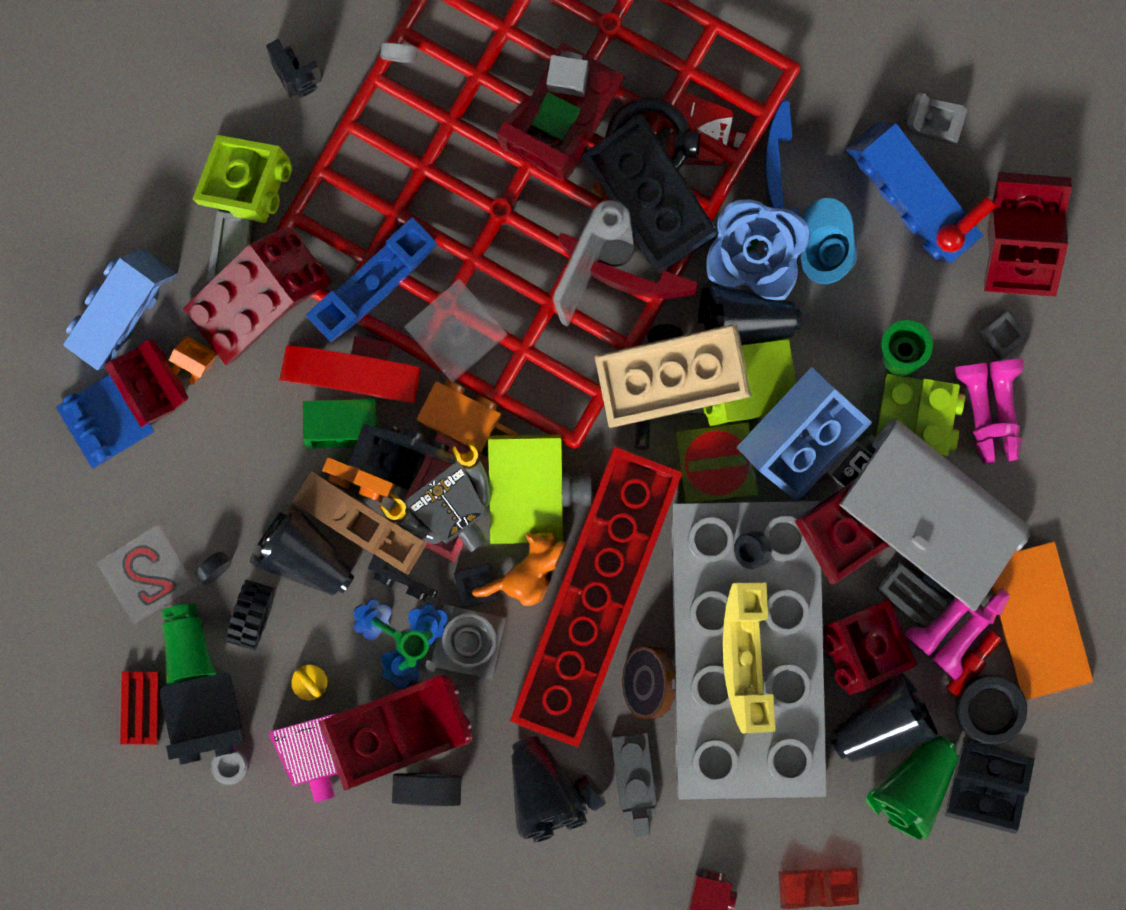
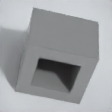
(568, 74)

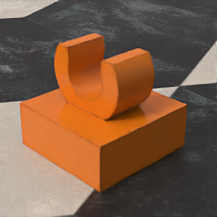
(193, 358)

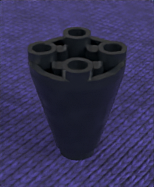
(543, 792)

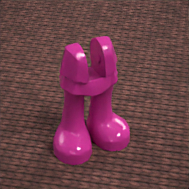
(1002, 376)
(950, 656)

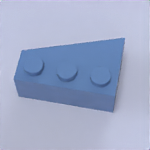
(116, 307)

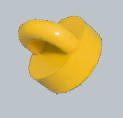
(309, 682)

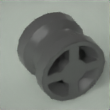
(576, 489)

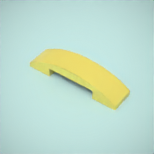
(743, 658)

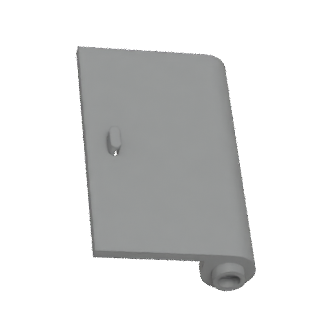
(604, 240)
(935, 514)

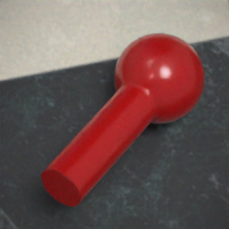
(952, 236)

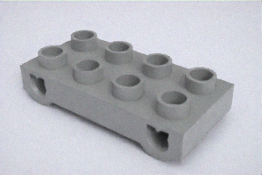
(709, 747)

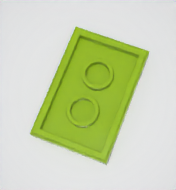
(525, 487)

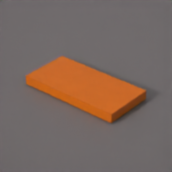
(1041, 624)

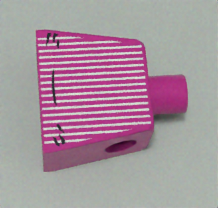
(306, 756)

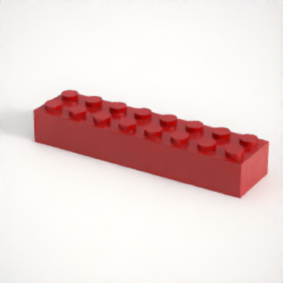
(596, 597)

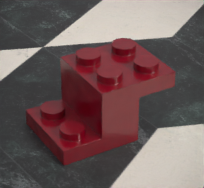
(1027, 234)

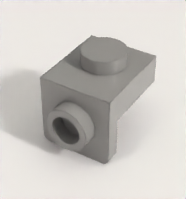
(935, 118)

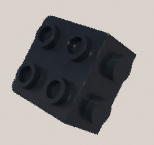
(394, 455)
(201, 717)

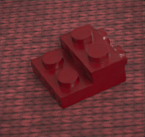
(867, 647)

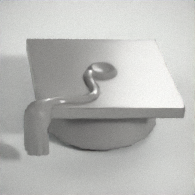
(468, 643)

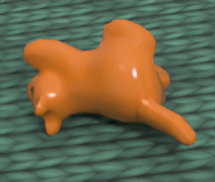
(529, 578)

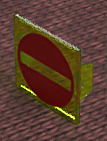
(714, 465)

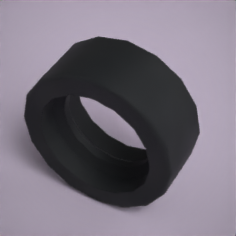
(1019, 710)
(426, 789)

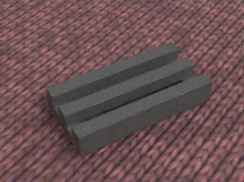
(891, 579)

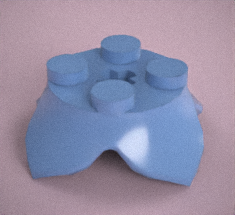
(765, 273)

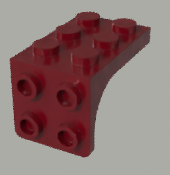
(255, 292)
(396, 731)

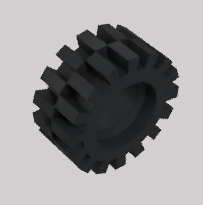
(250, 614)

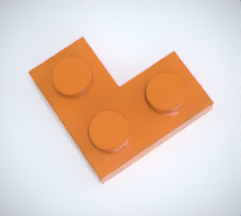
(370, 485)

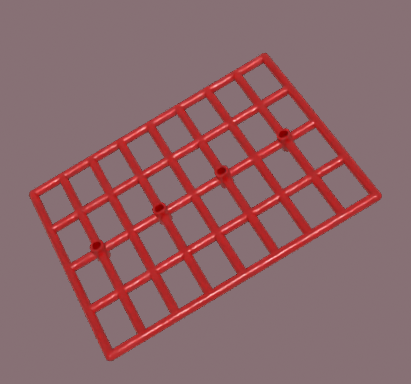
(501, 208)

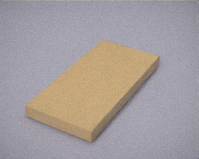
(673, 376)

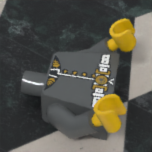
(448, 504)

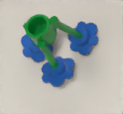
(410, 643)

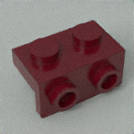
(147, 382)

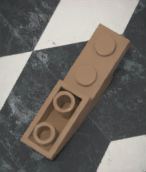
(359, 522)

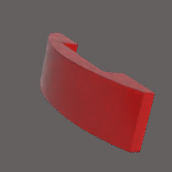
(350, 373)

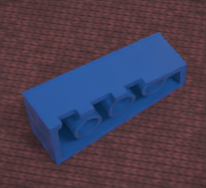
(909, 186)

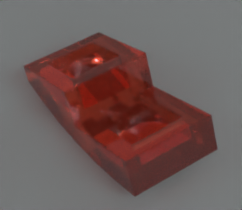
(818, 887)

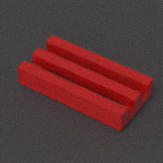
(126, 677)

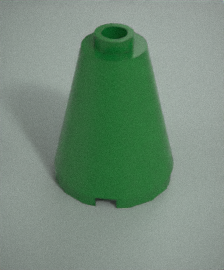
(916, 788)

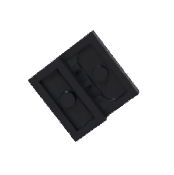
(989, 787)

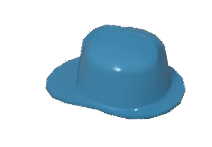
(831, 241)

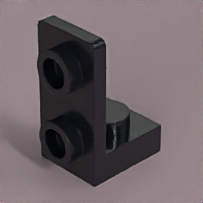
(388, 578)

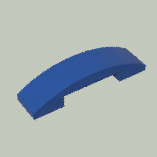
(779, 133)
(372, 281)

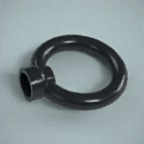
(686, 139)

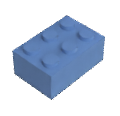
(804, 434)

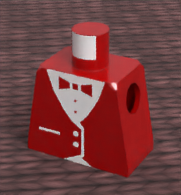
(711, 120)

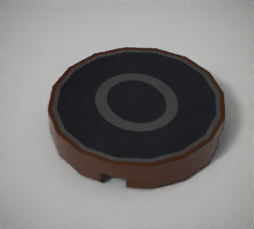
(648, 682)

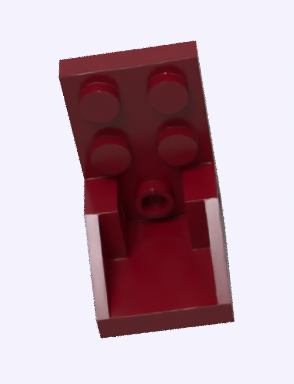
(545, 152)

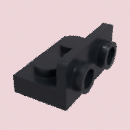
(294, 79)

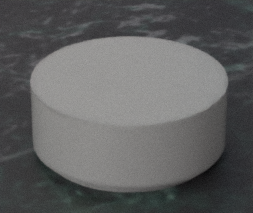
(398, 52)
(229, 768)

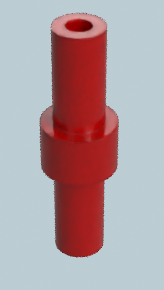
(974, 662)

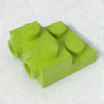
(243, 178)
(924, 408)

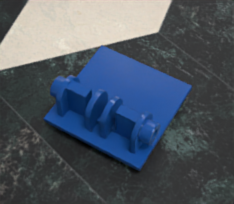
(101, 421)

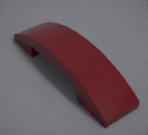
(669, 285)

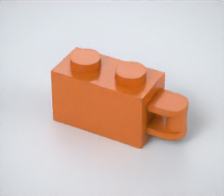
(460, 416)

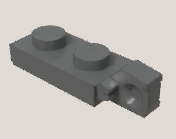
(635, 780)

